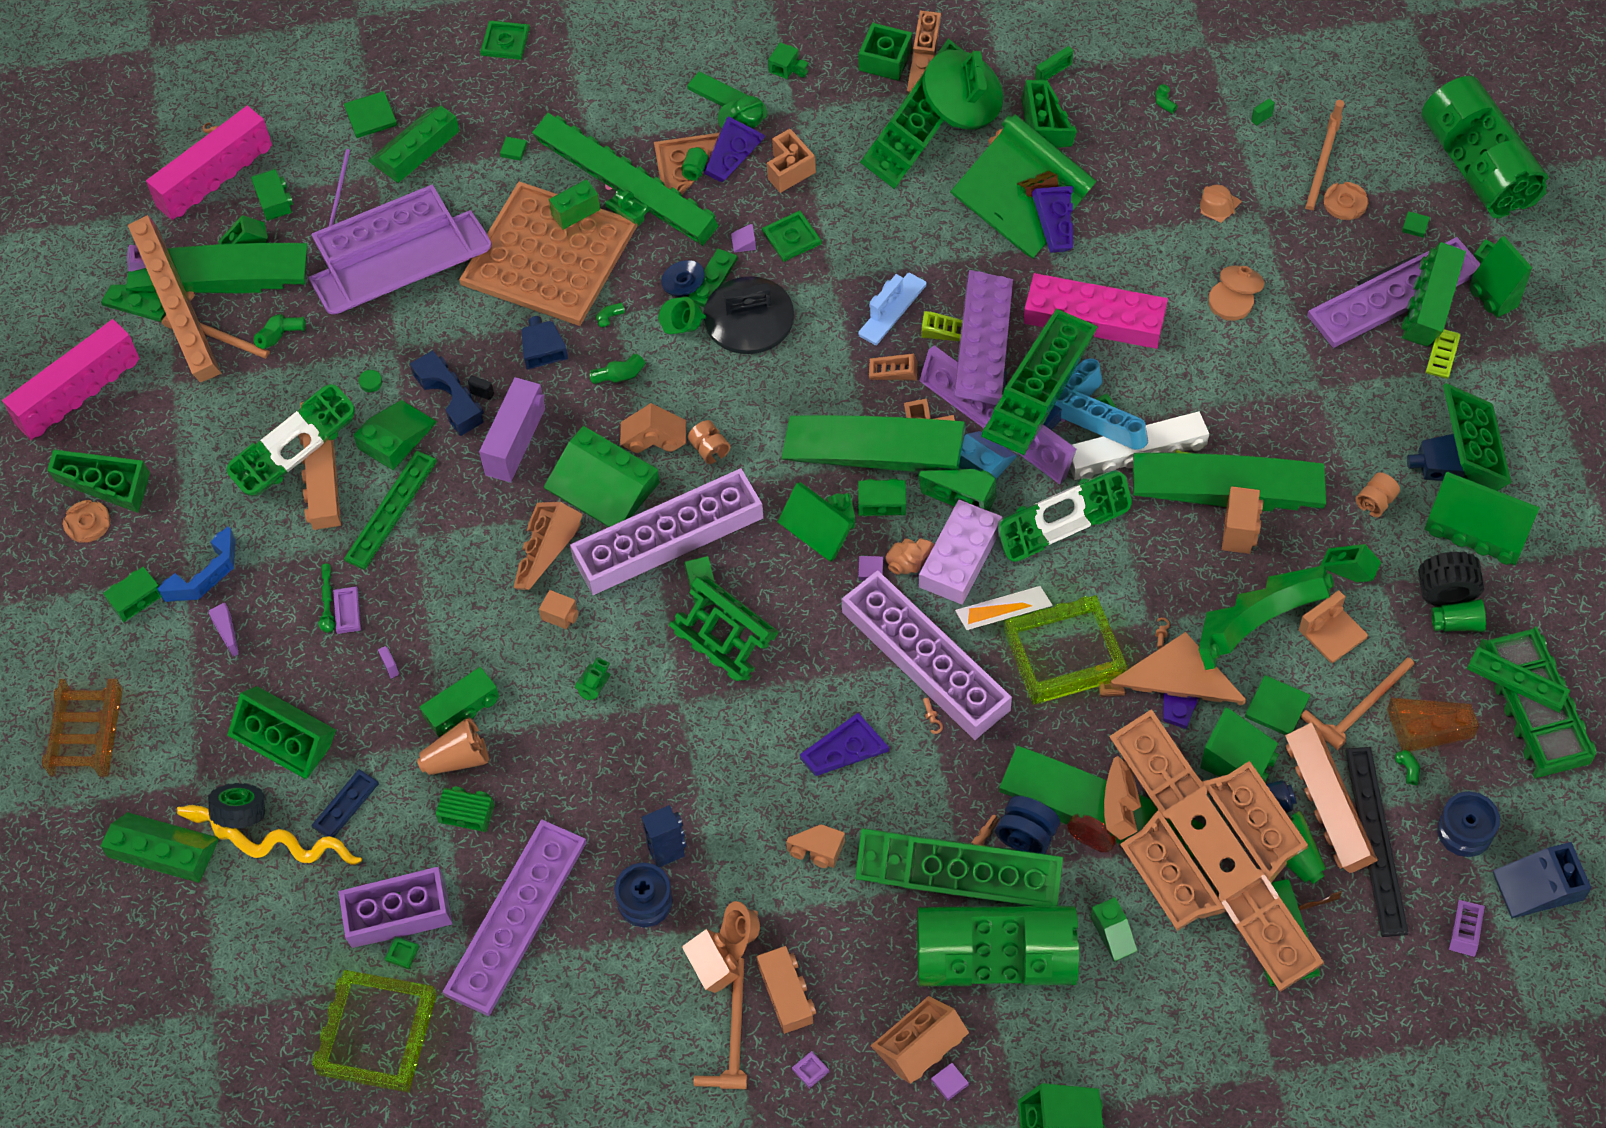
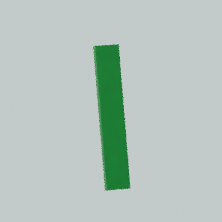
(390, 510)

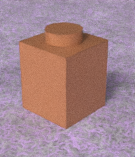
(558, 610)

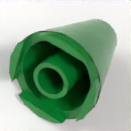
(1308, 863)

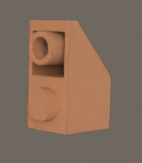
(822, 842)

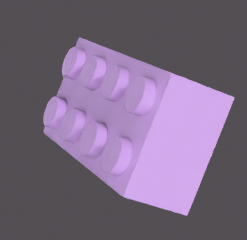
(960, 552)

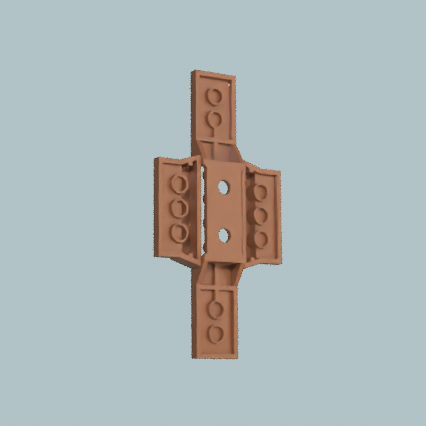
(1257, 822)

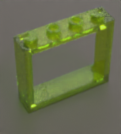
(1074, 681)
(415, 1041)

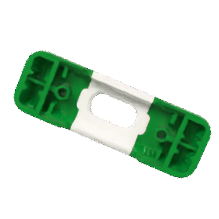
(262, 462)
(1094, 503)

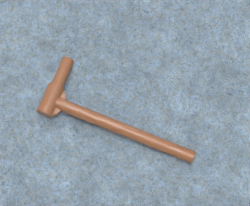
(1332, 127)
(217, 334)
(1335, 734)
(733, 1077)

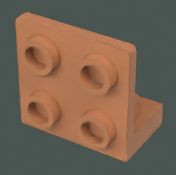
(1332, 628)

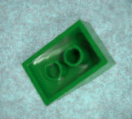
(1501, 278)
(393, 433)
(962, 484)

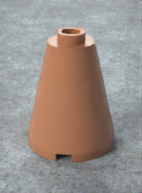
(455, 750)

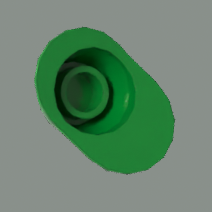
(746, 110)
(680, 315)

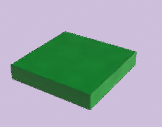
(505, 40)
(370, 114)
(791, 236)
(1277, 705)

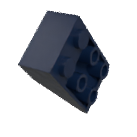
(1542, 881)

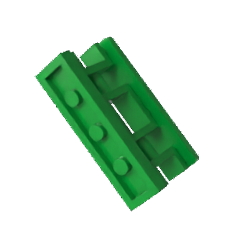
(732, 612)

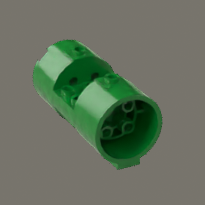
(1484, 147)
(997, 945)

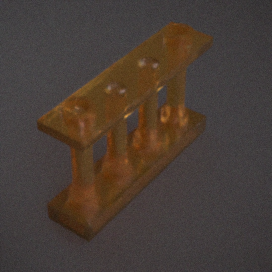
(103, 739)

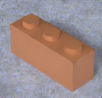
(786, 989)

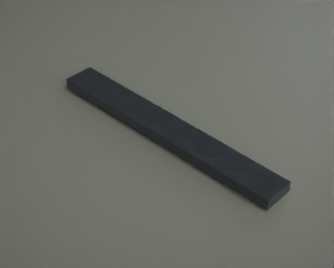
(1372, 816)

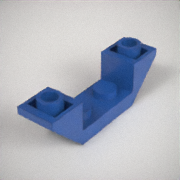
(178, 590)

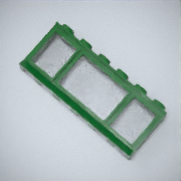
(1551, 738)

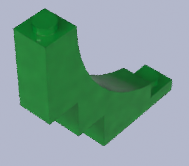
(1283, 592)

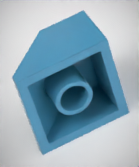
(984, 455)

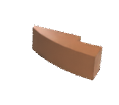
(1120, 800)

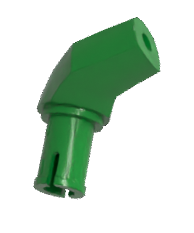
(275, 328)
(618, 370)

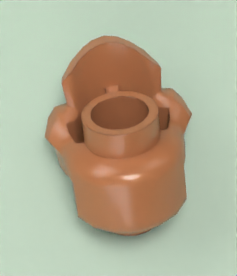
(908, 556)

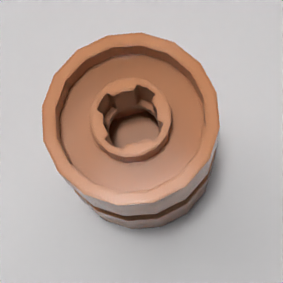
(708, 440)
(1378, 494)

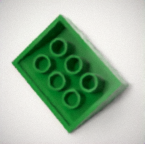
(1477, 438)
(601, 478)
(1481, 519)

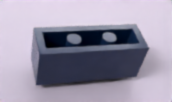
(664, 835)

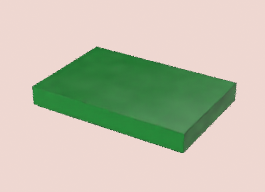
(815, 521)

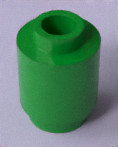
(694, 163)

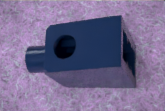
(542, 343)
(1436, 458)

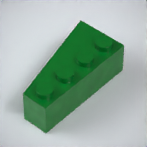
(104, 477)

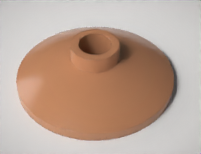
(1242, 279)

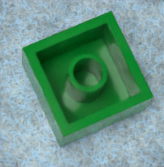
(885, 51)

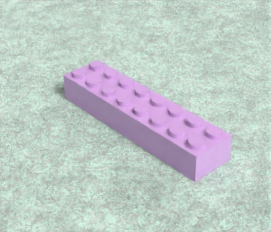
(666, 531)
(926, 655)

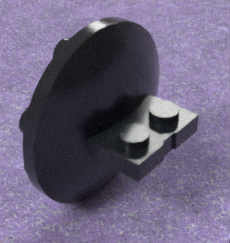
(748, 315)

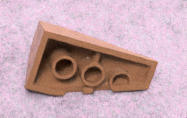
(552, 529)

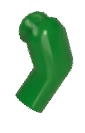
(1162, 99)
(609, 311)
(1412, 765)

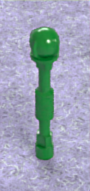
(326, 621)

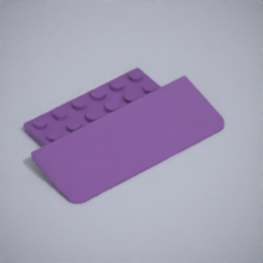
(392, 248)

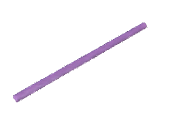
(339, 187)

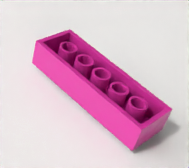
(209, 163)
(1117, 312)
(71, 379)

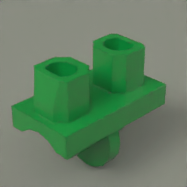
(627, 206)
(593, 679)

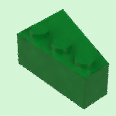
(1045, 114)

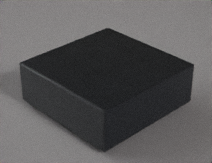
(480, 387)

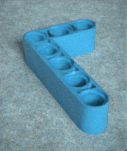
(1095, 415)

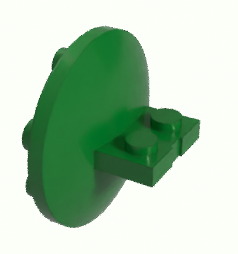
(962, 89)

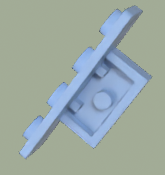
(890, 305)

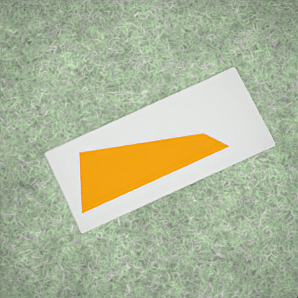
(1003, 607)

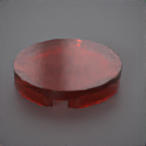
(1091, 833)

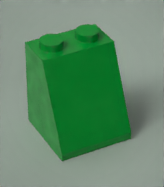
(1235, 744)
(1061, 1107)

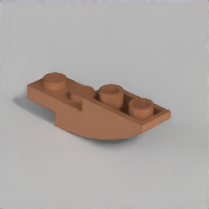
(924, 45)

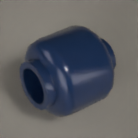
(1284, 794)

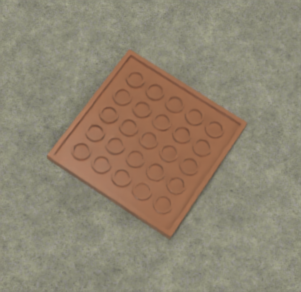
(542, 264)

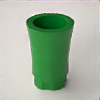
(1460, 617)

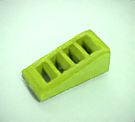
(938, 319)
(1447, 340)

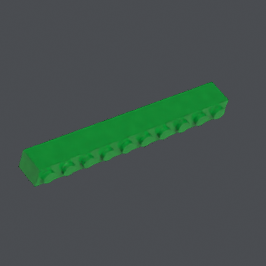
(620, 174)

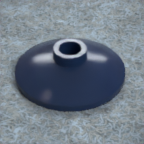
(683, 278)

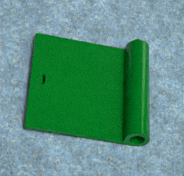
(992, 181)

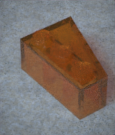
(1430, 723)

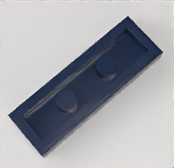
(345, 804)

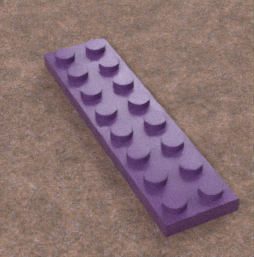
(1377, 300)
(983, 337)
(1047, 450)
(514, 918)

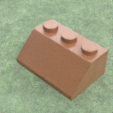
(920, 1039)

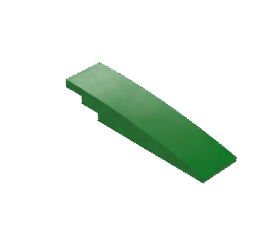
(904, 134)
(232, 268)
(1039, 382)
(875, 442)
(1210, 478)
(1069, 790)
(959, 868)

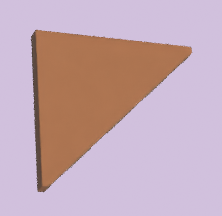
(671, 155)
(1180, 673)

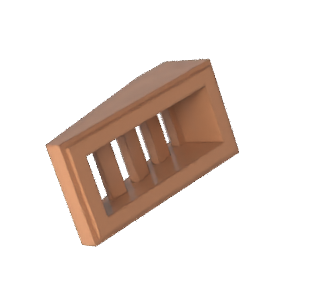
(893, 374)

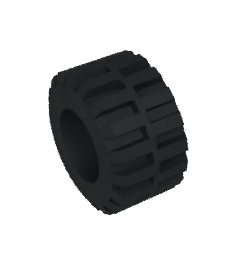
(1451, 578)

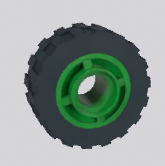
(236, 805)

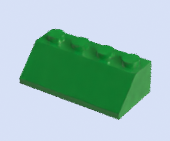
(416, 143)
(280, 731)
(159, 846)

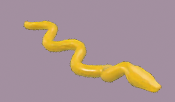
(201, 814)

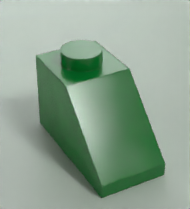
(245, 231)
(1352, 562)
(1113, 929)

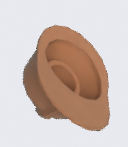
(1218, 202)
(739, 928)

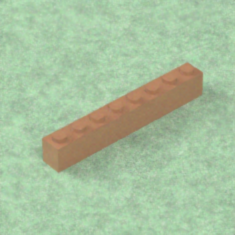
(174, 299)

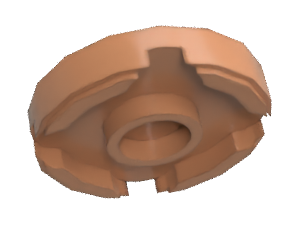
(1348, 207)
(1229, 304)
(92, 525)

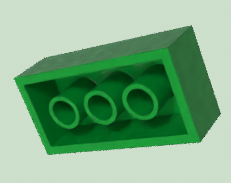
(1433, 294)

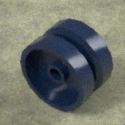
(1468, 824)
(1027, 825)
(643, 894)

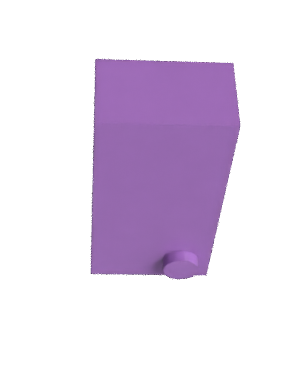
(512, 429)
(379, 913)

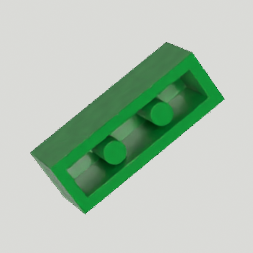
(459, 702)

